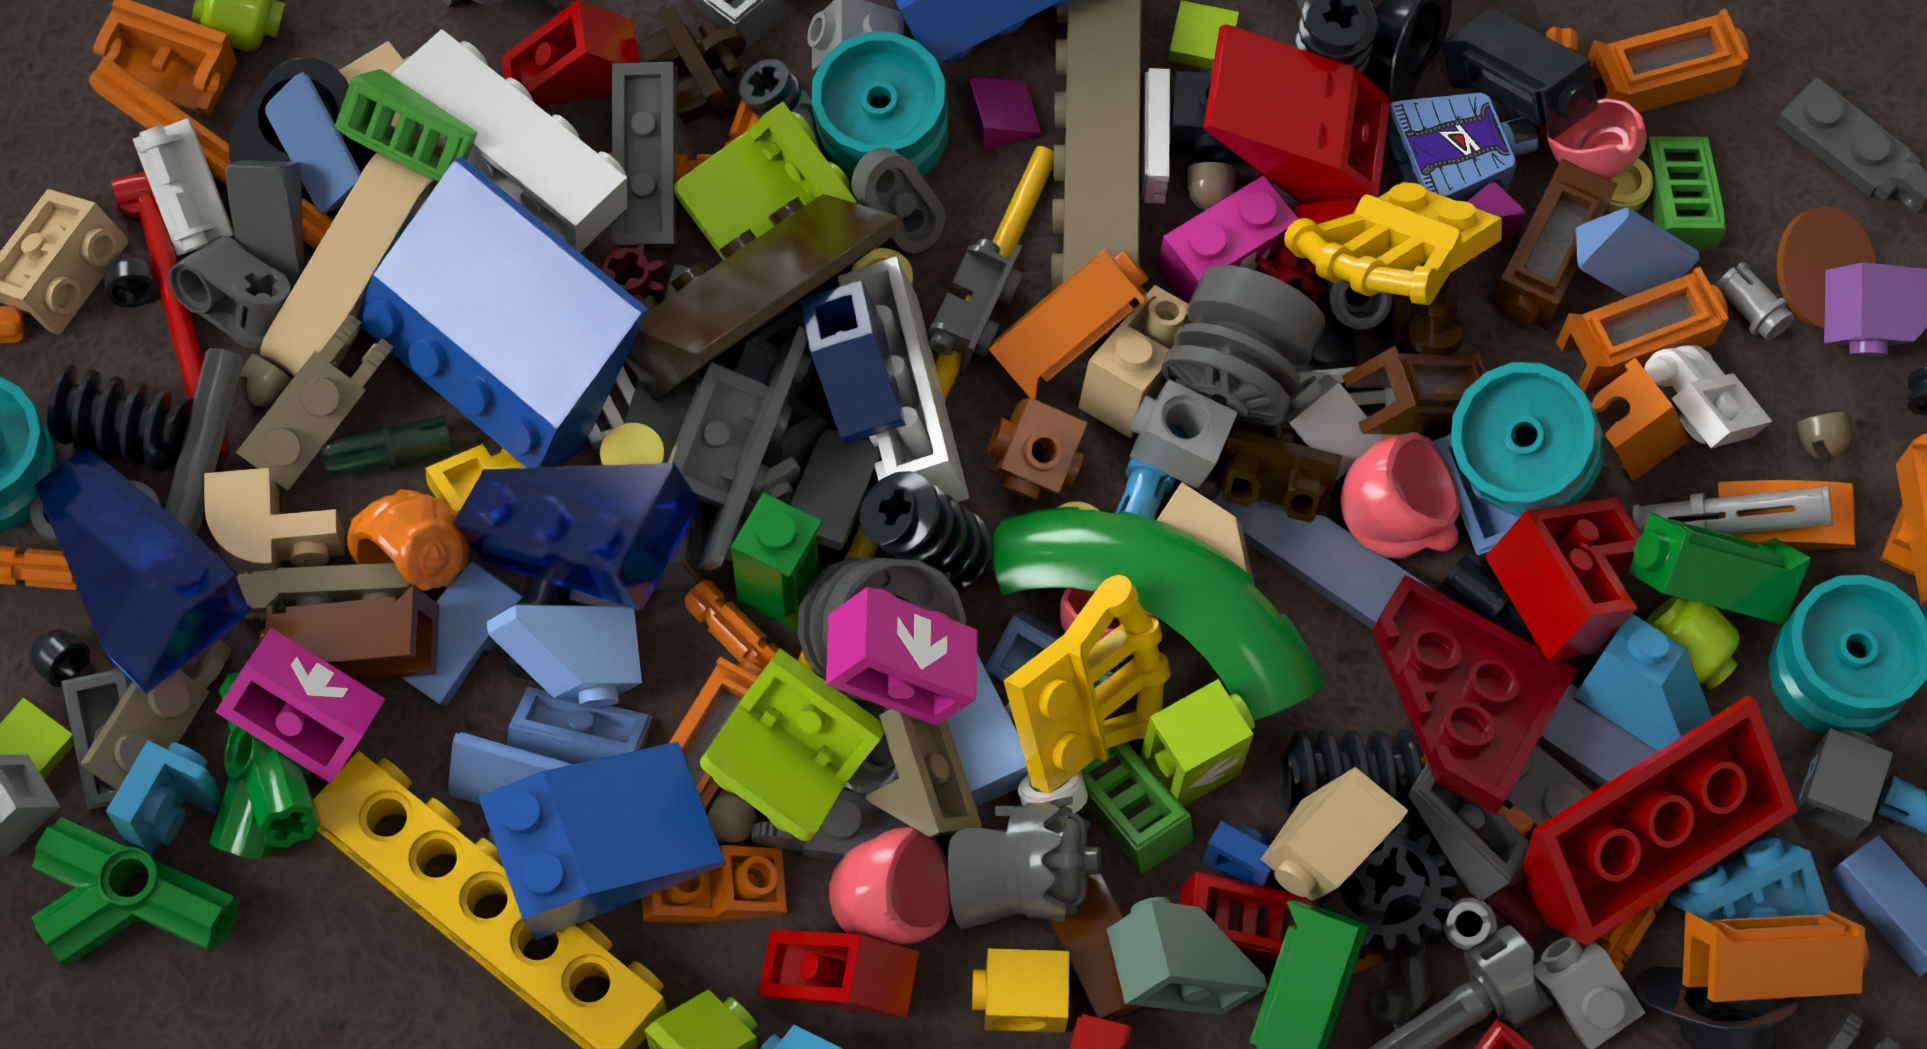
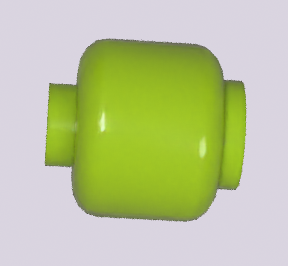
(241, 19)
(1704, 634)

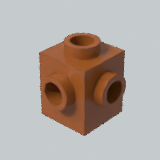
(1054, 436)

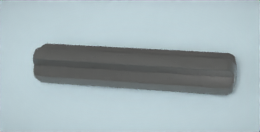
(203, 435)

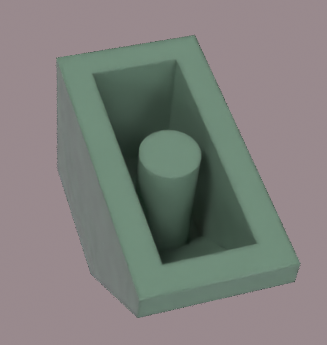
(1180, 960)

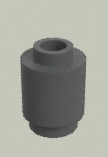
(1357, 316)

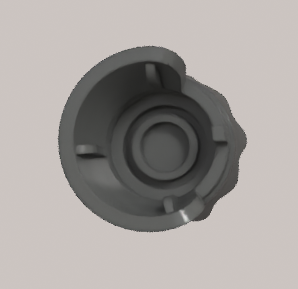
(1028, 869)

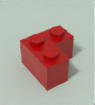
(1566, 573)

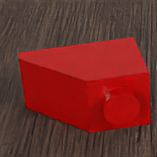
(572, 54)
(839, 972)

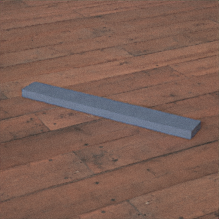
(1363, 583)

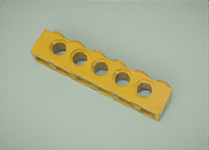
(371, 791)

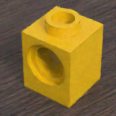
(1023, 990)

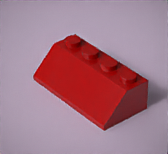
(1658, 825)

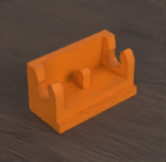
(168, 54)
(1650, 428)

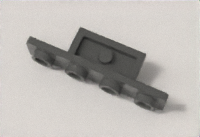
(728, 435)

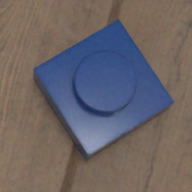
(1238, 854)

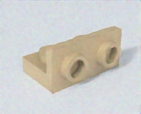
(58, 258)

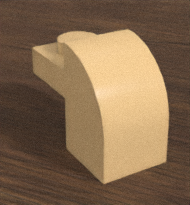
(252, 533)

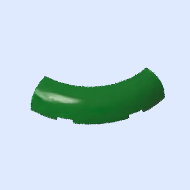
(1176, 581)

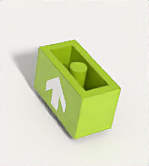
(1198, 742)

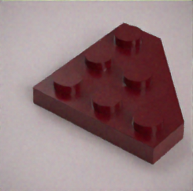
(1468, 690)

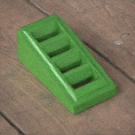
(368, 119)
(1696, 231)
(1154, 831)

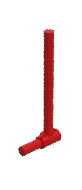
(137, 200)

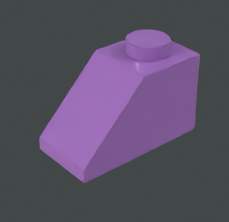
(1874, 307)

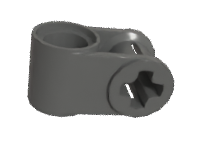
(229, 286)

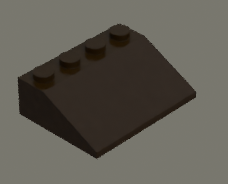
(752, 286)

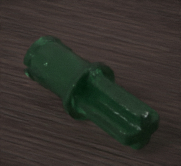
(387, 447)

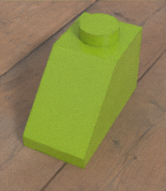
(704, 1024)

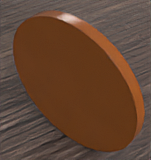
(1809, 246)

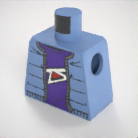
(1456, 143)

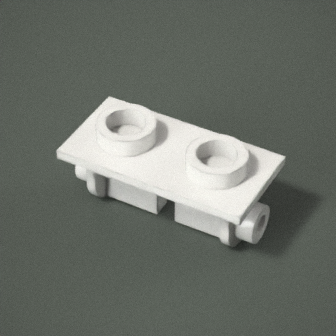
(182, 185)

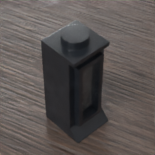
(1521, 71)

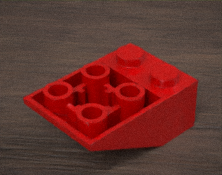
(1297, 117)

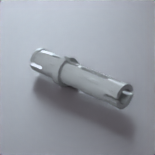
(1811, 509)

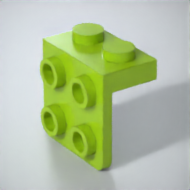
(757, 177)
(791, 746)

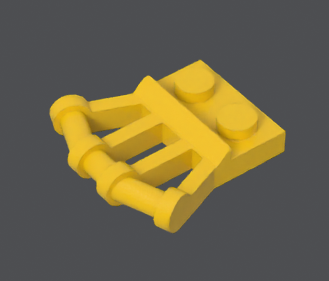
(1414, 230)
(1055, 695)

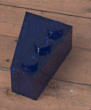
(581, 525)

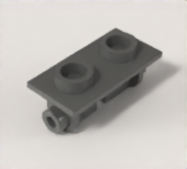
(966, 324)

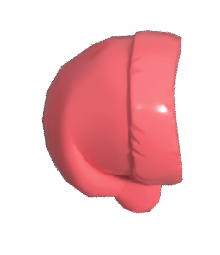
(1401, 497)
(892, 888)

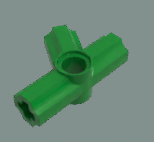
(264, 798)
(97, 905)

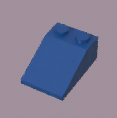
(600, 835)

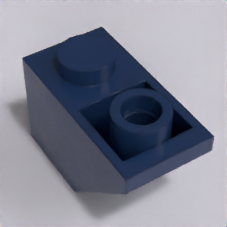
(853, 361)

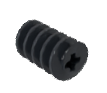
(1338, 30)
(116, 423)
(926, 525)
(1310, 769)

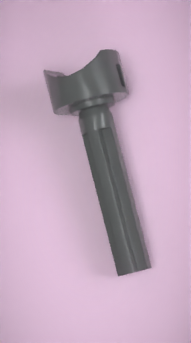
(1498, 985)

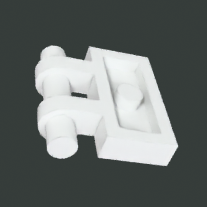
(1712, 404)

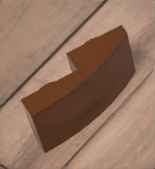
(1091, 951)

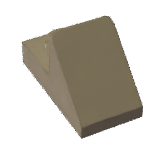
(931, 782)

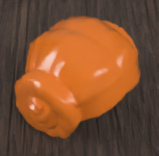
(414, 535)

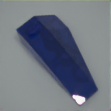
(138, 570)

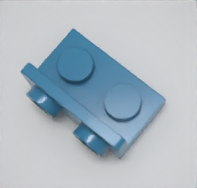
(152, 795)
(1765, 881)

